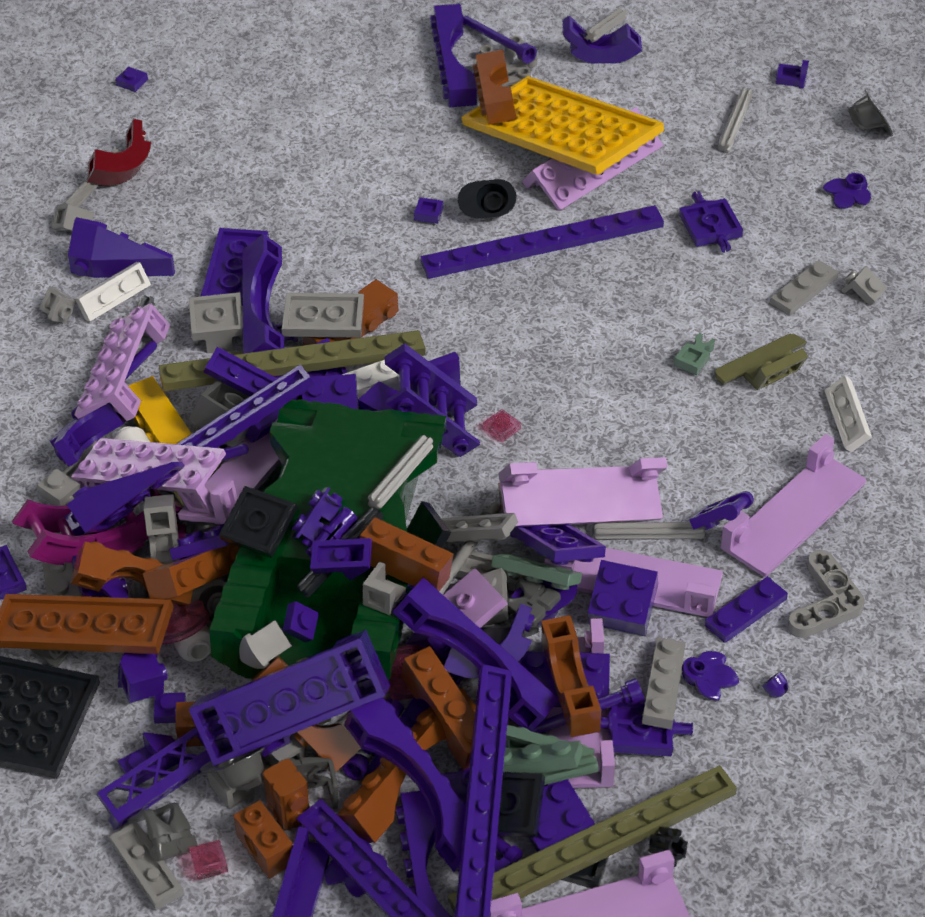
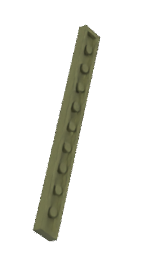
(311, 357)
(611, 835)

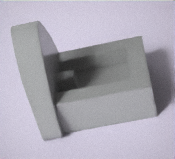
(263, 646)

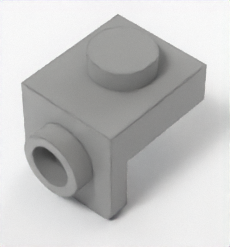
(865, 284)
(57, 305)
(58, 487)

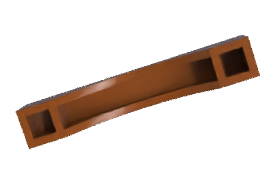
(373, 805)

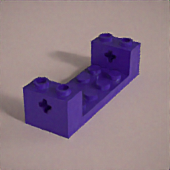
(290, 699)

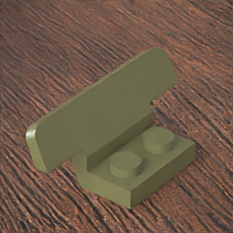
(766, 363)

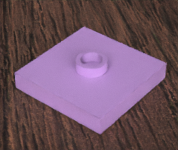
(476, 598)

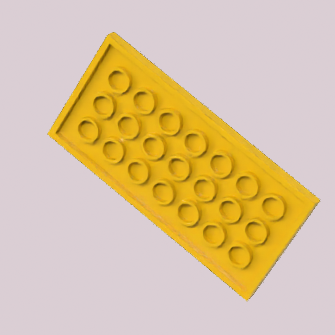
(568, 126)

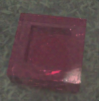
(502, 425)
(208, 859)

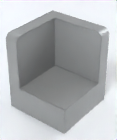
(66, 214)
(381, 593)

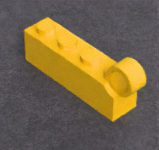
(157, 414)

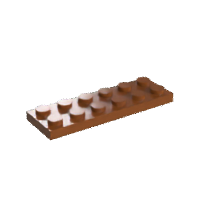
(84, 623)

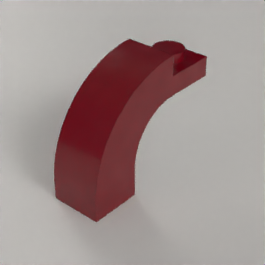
(119, 167)

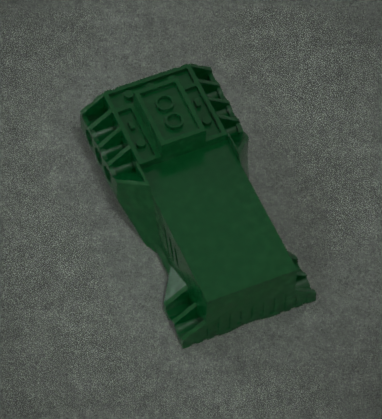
(351, 455)

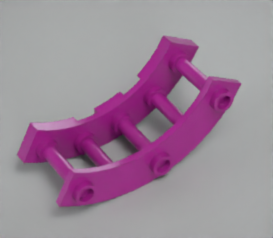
(59, 548)

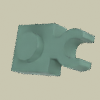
(694, 357)

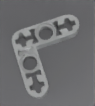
(835, 598)

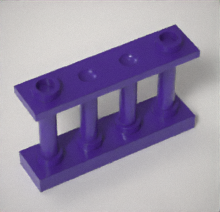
(440, 388)

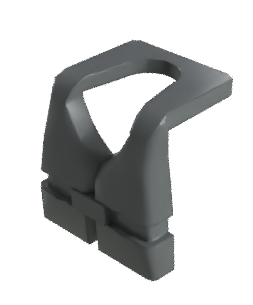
(536, 597)
(309, 766)
(168, 838)

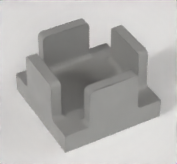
(216, 320)

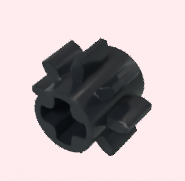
(669, 840)

